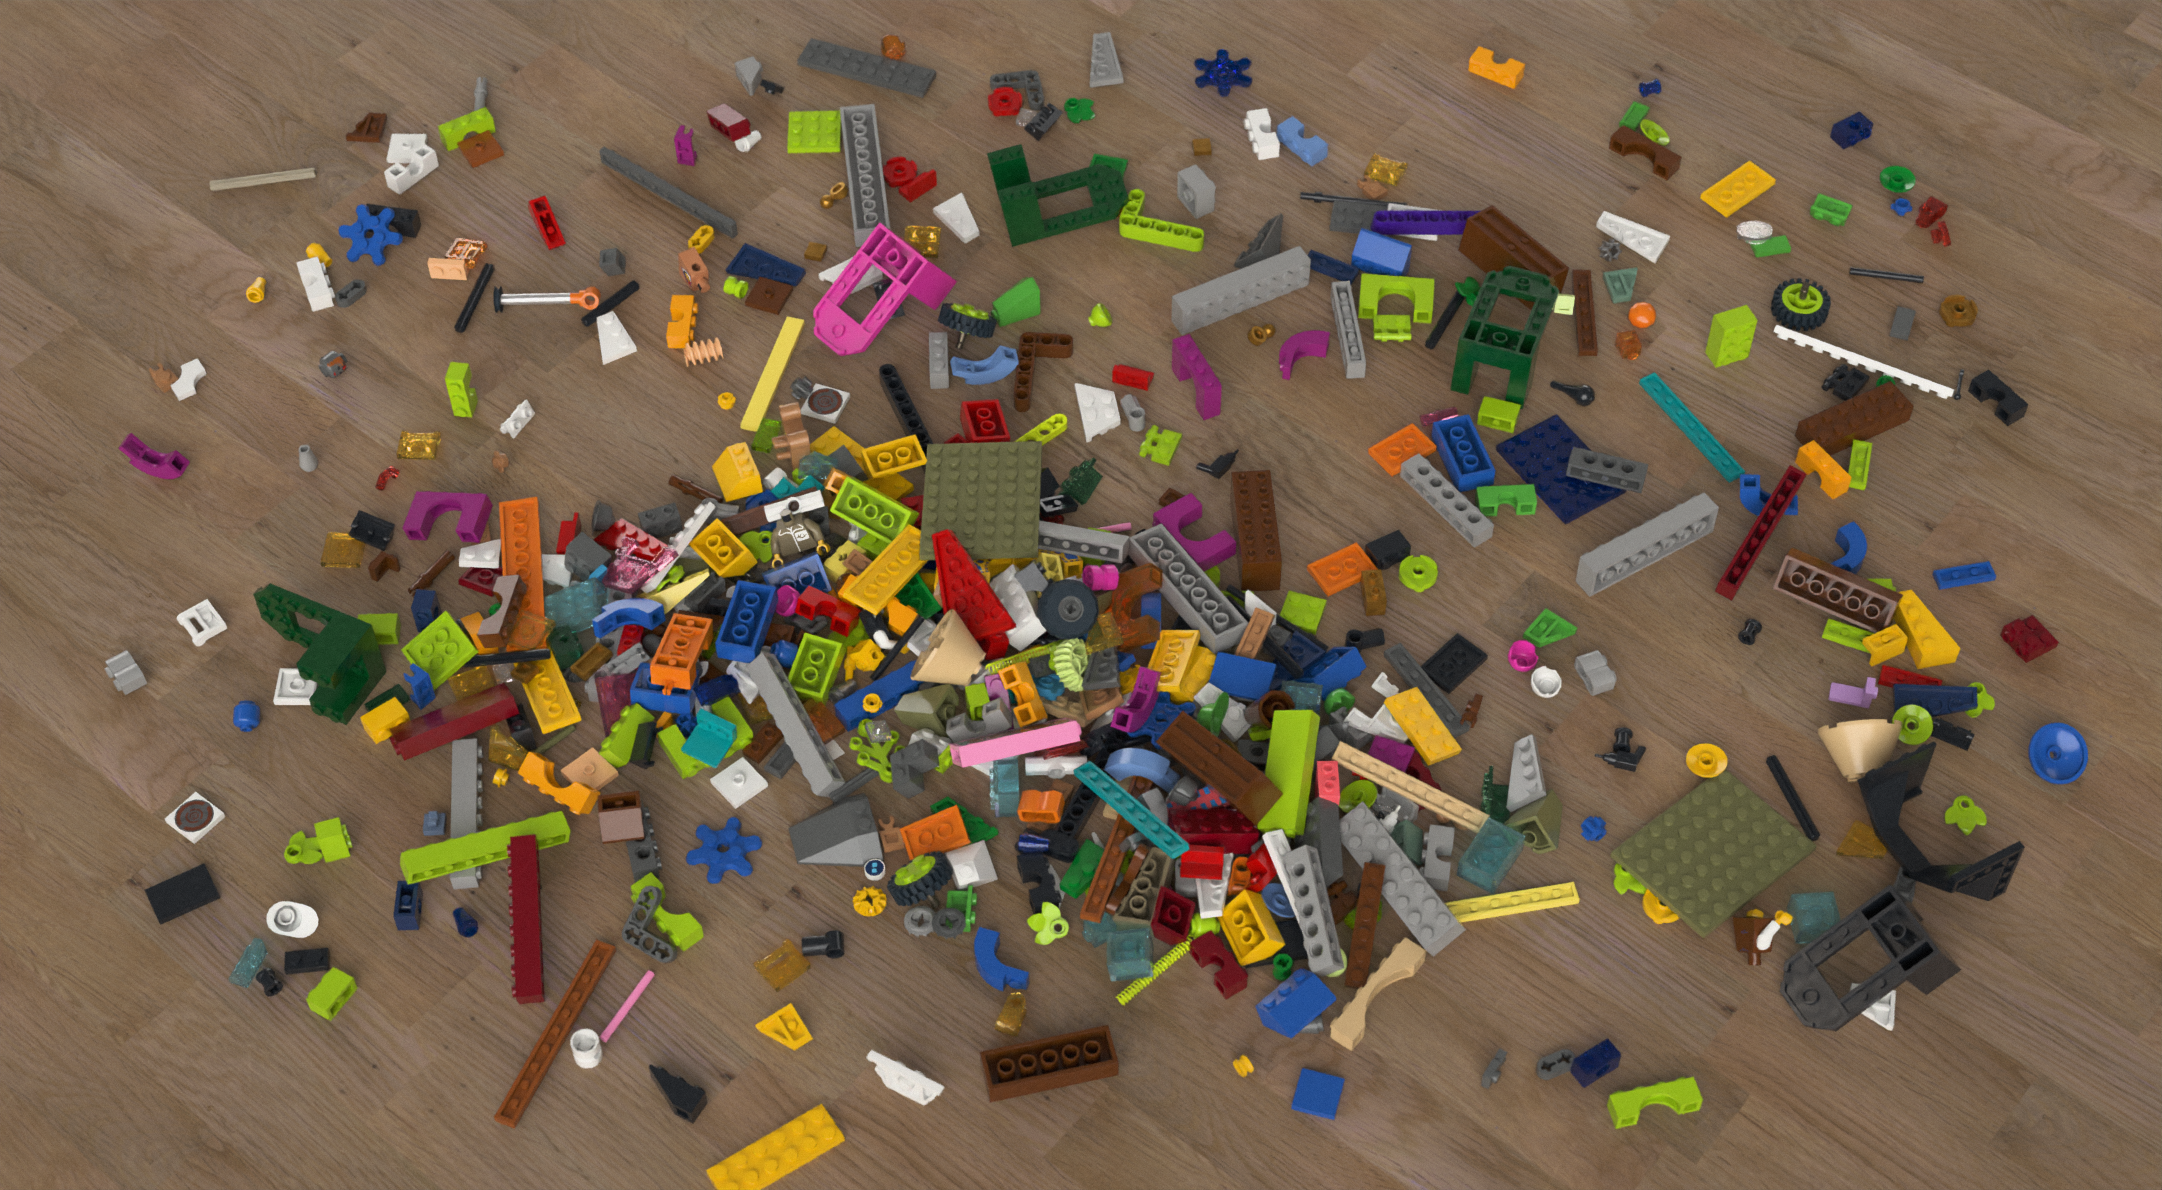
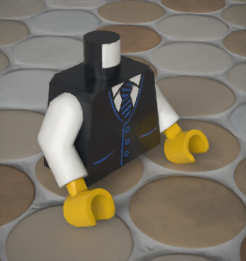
(879, 631)

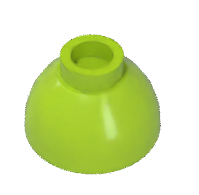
(1100, 316)

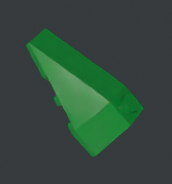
(919, 597)

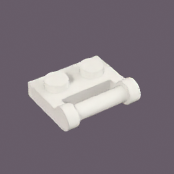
(206, 617)

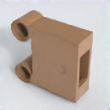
(794, 435)

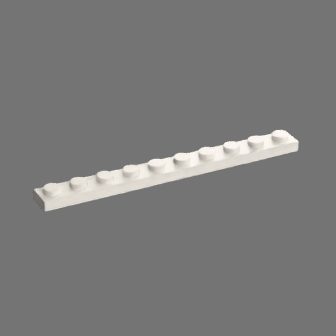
(1871, 365)

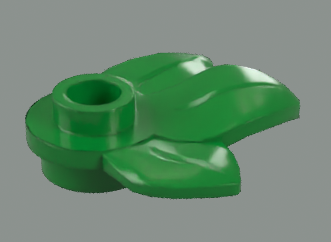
(1079, 109)
(1469, 289)

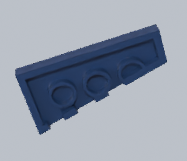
(757, 263)
(1303, 652)
(1935, 699)

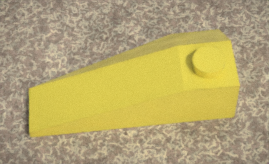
(675, 592)

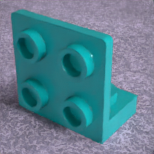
(710, 738)

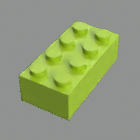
(872, 510)

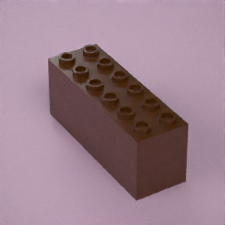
(1497, 242)
(1255, 530)
(1219, 767)

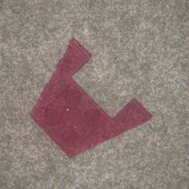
(630, 572)

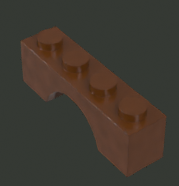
(1627, 142)
(498, 628)

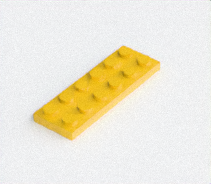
(892, 485)
(888, 572)
(550, 696)
(778, 1152)

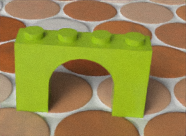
(1418, 290)
(673, 740)

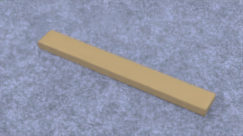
(1409, 787)

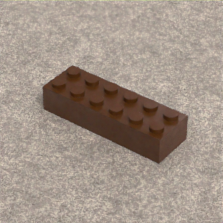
(1856, 419)
(1837, 591)
(1049, 1063)

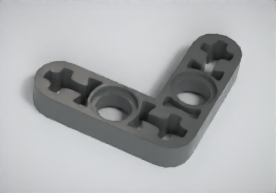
(1024, 82)
(640, 927)

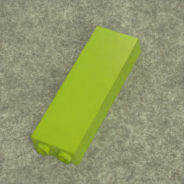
(1291, 769)

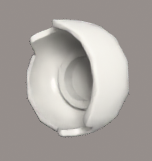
(1545, 682)

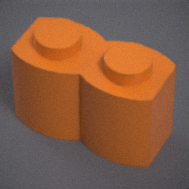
(1041, 806)

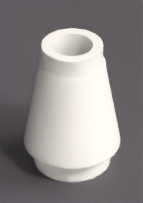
(748, 142)

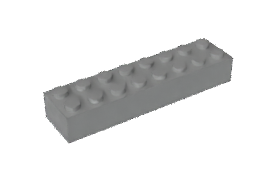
(1240, 290)
(1646, 544)
(1189, 589)
(1403, 882)

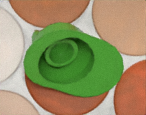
(1213, 714)

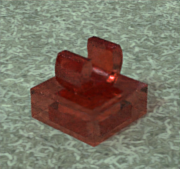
(1941, 234)

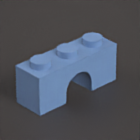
(1292, 135)

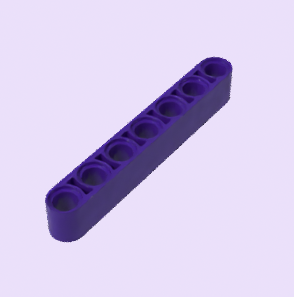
(1420, 222)

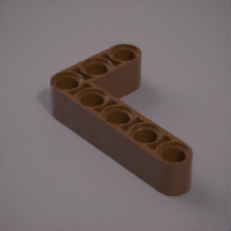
(1032, 346)

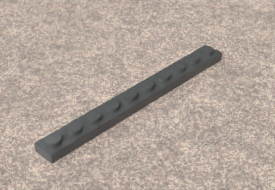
(668, 192)

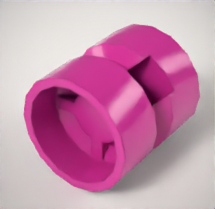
(1101, 577)

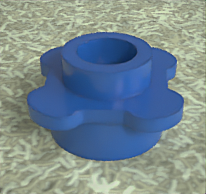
(1901, 206)

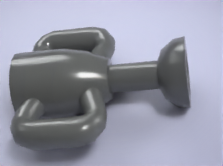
(805, 624)

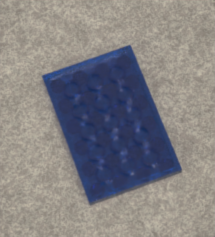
(1542, 459)

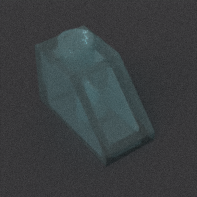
(1097, 932)

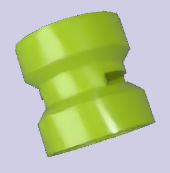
(735, 287)

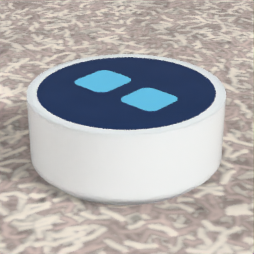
(874, 869)

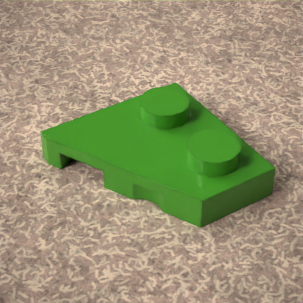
(1548, 629)

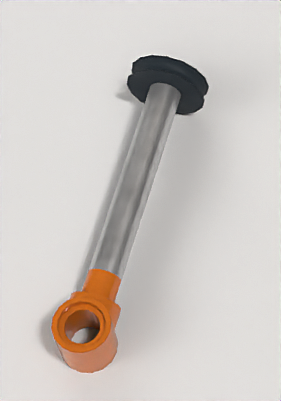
(547, 298)

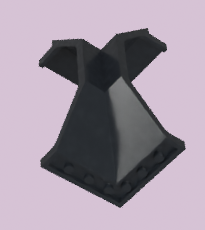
(1901, 780)

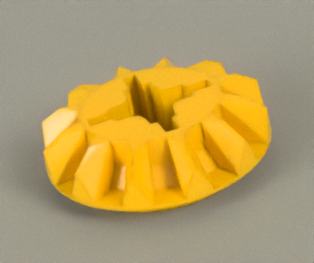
(863, 907)

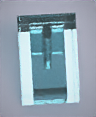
(816, 465)

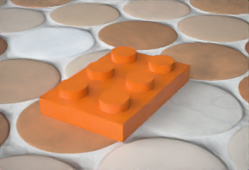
(1400, 447)
(1340, 569)
(936, 833)

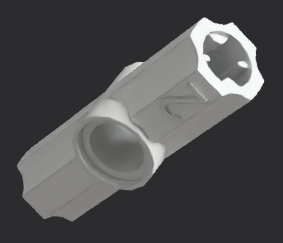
(806, 503)
(1053, 767)

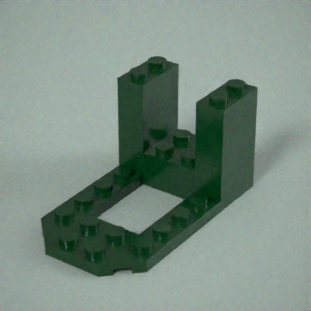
(1020, 196)
(1500, 344)
(339, 659)

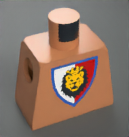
(693, 270)

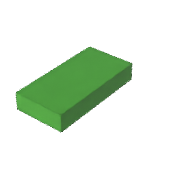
(1634, 116)
(1774, 246)

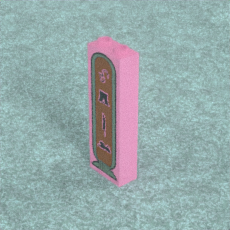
(1015, 742)

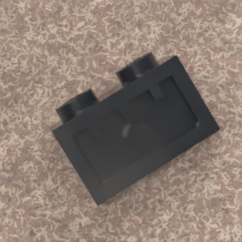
(1095, 740)

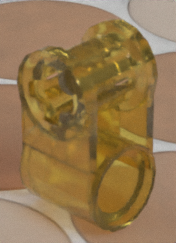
(1012, 1015)

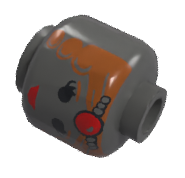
(332, 364)

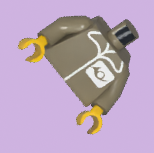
(795, 535)

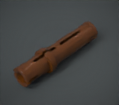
(677, 482)
(425, 579)

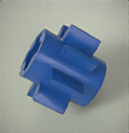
(686, 723)
(1593, 828)

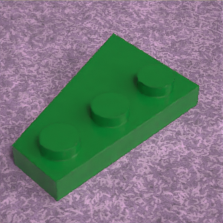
(1082, 870)

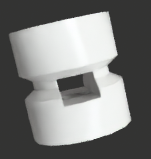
(586, 1048)

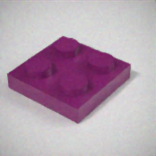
(1392, 753)

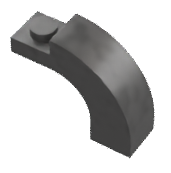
(1156, 804)

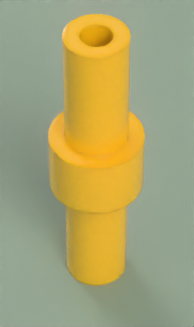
(849, 664)

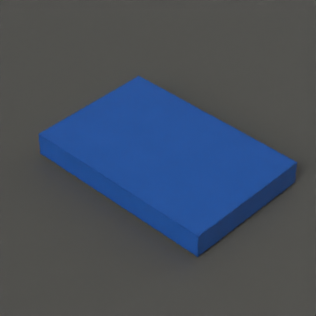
(1242, 676)

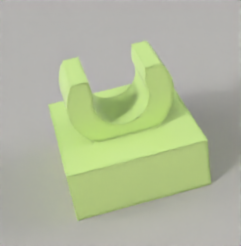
(1564, 304)

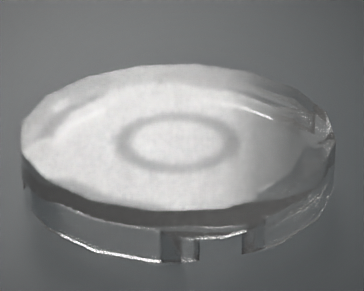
(1754, 232)

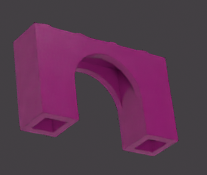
(1190, 363)
(430, 505)
(1204, 553)

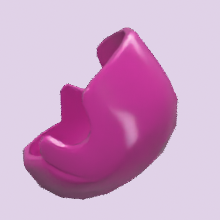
(787, 600)
(1522, 656)

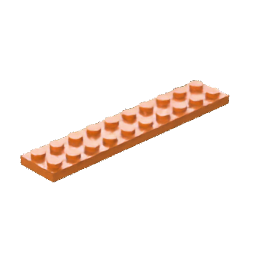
(523, 552)

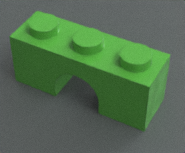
(1521, 497)

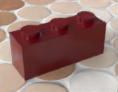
(729, 122)

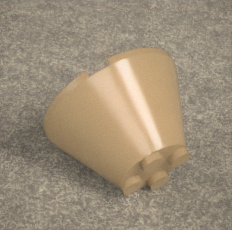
(951, 654)
(1860, 745)

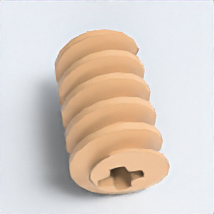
(702, 351)

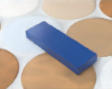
(1964, 575)

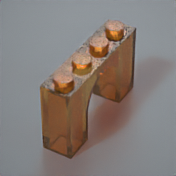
(1130, 588)

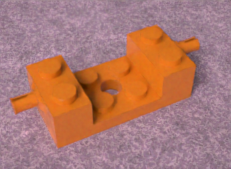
(679, 650)

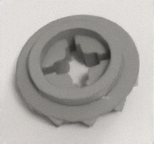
(913, 917)

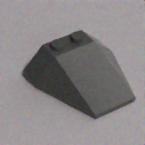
(838, 835)

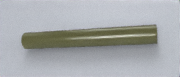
(555, 739)

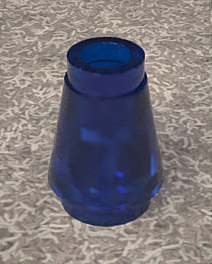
(1032, 843)
(465, 923)

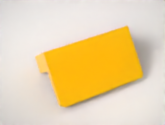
(1885, 644)

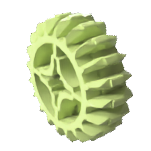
(1071, 663)

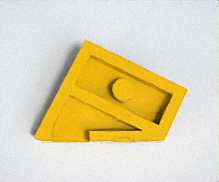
(785, 1028)

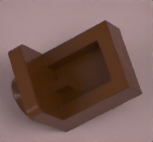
(381, 564)

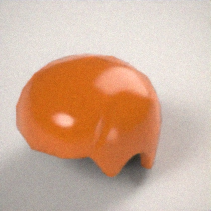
(1642, 315)

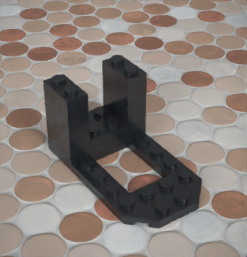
(1900, 934)

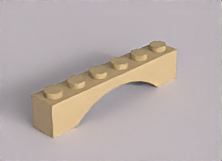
(1402, 963)

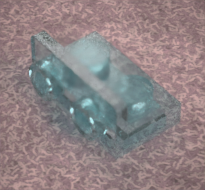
(249, 963)

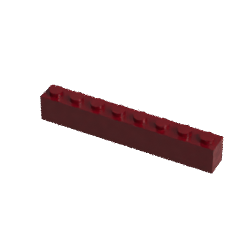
(1760, 533)
(526, 919)

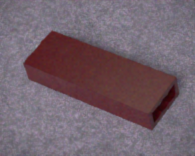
(453, 721)

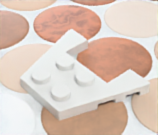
(1383, 722)

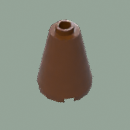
(1262, 710)

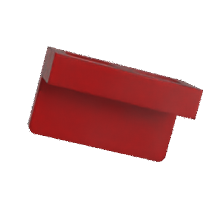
(919, 185)
(1132, 377)
(568, 531)
(1202, 862)

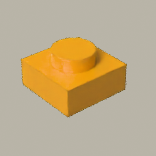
(664, 721)

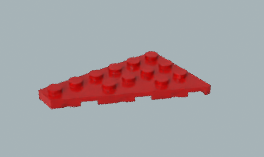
(967, 590)

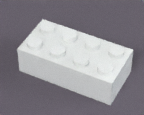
(1021, 607)

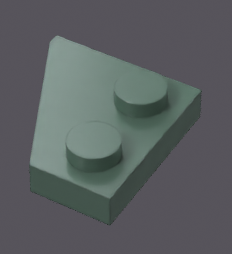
(1620, 284)

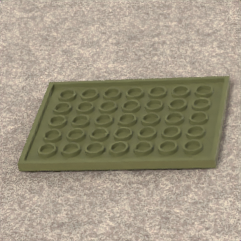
(985, 497)
(1713, 852)

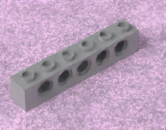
(1348, 330)
(1447, 500)
(1307, 860)

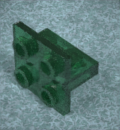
(1081, 481)

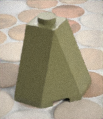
(928, 708)
(1539, 823)

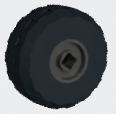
(1068, 609)

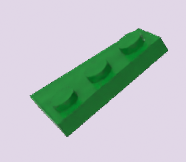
(974, 825)

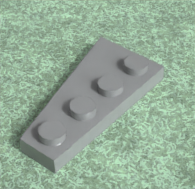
(1104, 62)

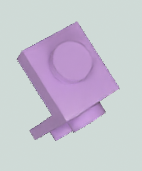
(1854, 695)

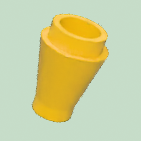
(315, 250)
(256, 291)

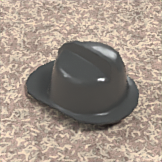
(602, 517)
(1183, 791)

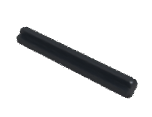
(610, 303)

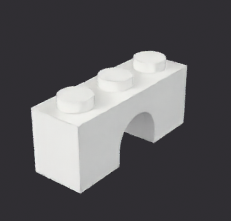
(1263, 142)
(422, 163)
(316, 283)

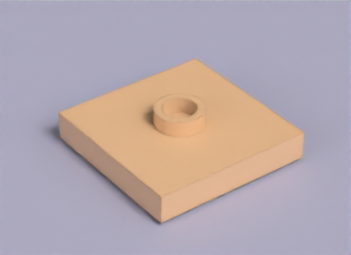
(590, 769)

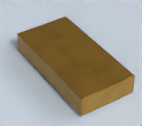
(591, 661)

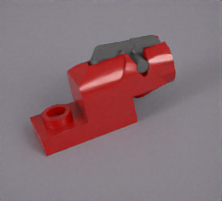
(1260, 866)

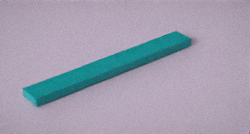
(1691, 427)
(1131, 810)

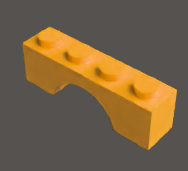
(899, 615)
(540, 771)

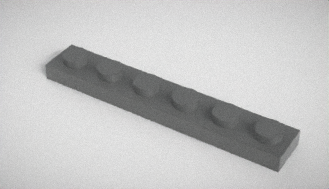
(1416, 677)

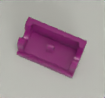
(684, 147)

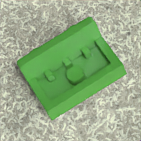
(1831, 210)
(963, 902)

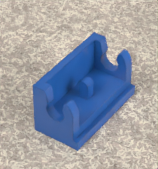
(421, 687)

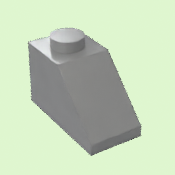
(749, 74)

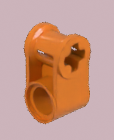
(1238, 879)

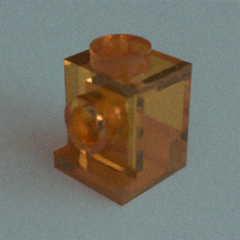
(1628, 349)

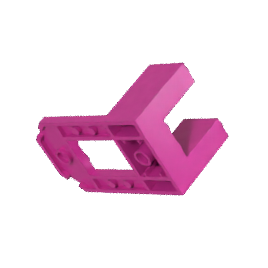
(909, 273)

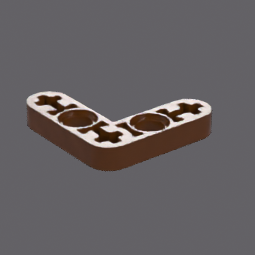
(1132, 873)

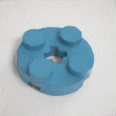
(1049, 686)

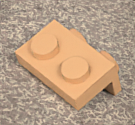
(448, 268)

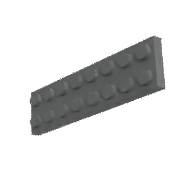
(867, 67)

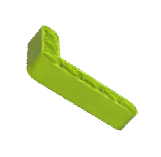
(1156, 231)

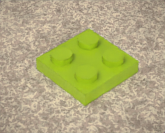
(1303, 611)

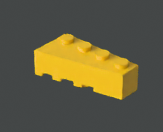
(1927, 639)

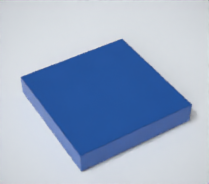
(1318, 1094)

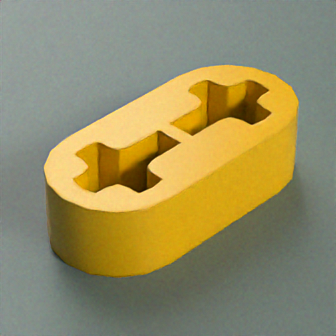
(703, 241)

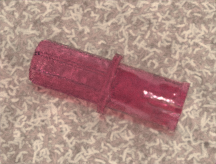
(1428, 419)

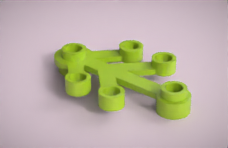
(877, 752)

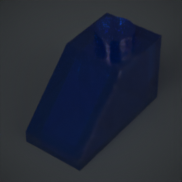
(717, 689)

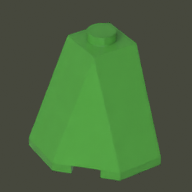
(1017, 303)

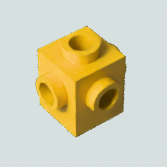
(867, 655)

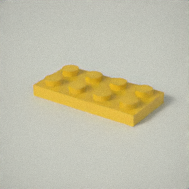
(1738, 189)
(1173, 658)
(1422, 726)

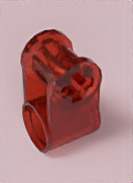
(1930, 212)

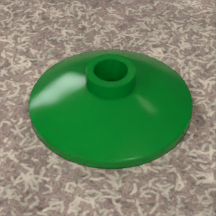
(1897, 179)

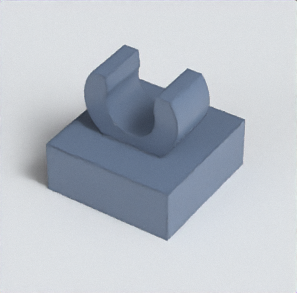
(434, 823)

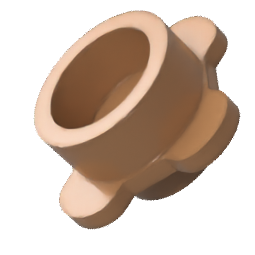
(500, 461)

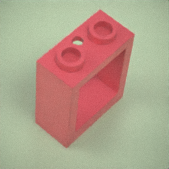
(1327, 781)

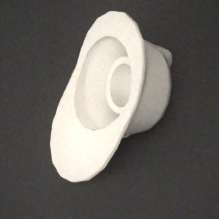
(292, 919)

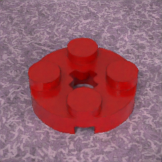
(1001, 108)
(896, 179)

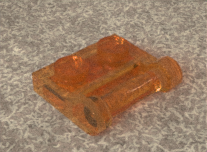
(462, 247)

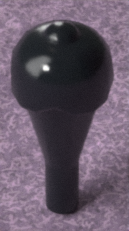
(1582, 394)

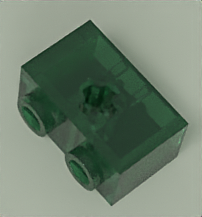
(565, 646)

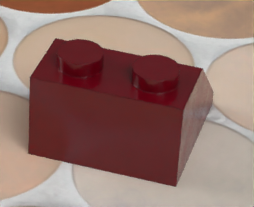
(1172, 917)

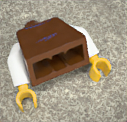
(1756, 933)

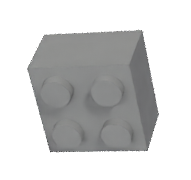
(1196, 191)

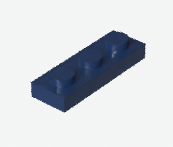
(1332, 267)

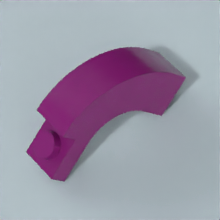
(1301, 345)
(151, 462)
(1141, 703)

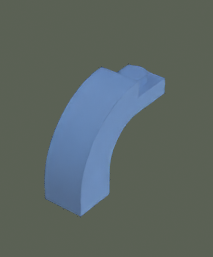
(987, 370)
(1142, 763)

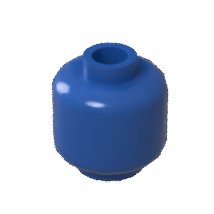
(784, 652)
(246, 715)

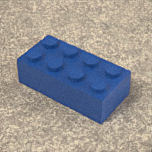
(1463, 453)
(746, 622)

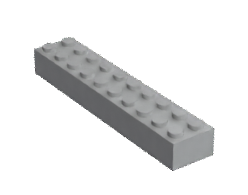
(864, 170)

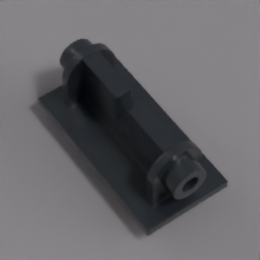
(1948, 733)

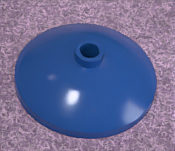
(2068, 750)

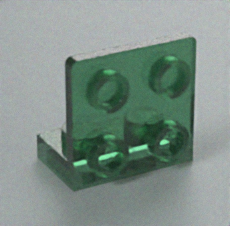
(1494, 798)

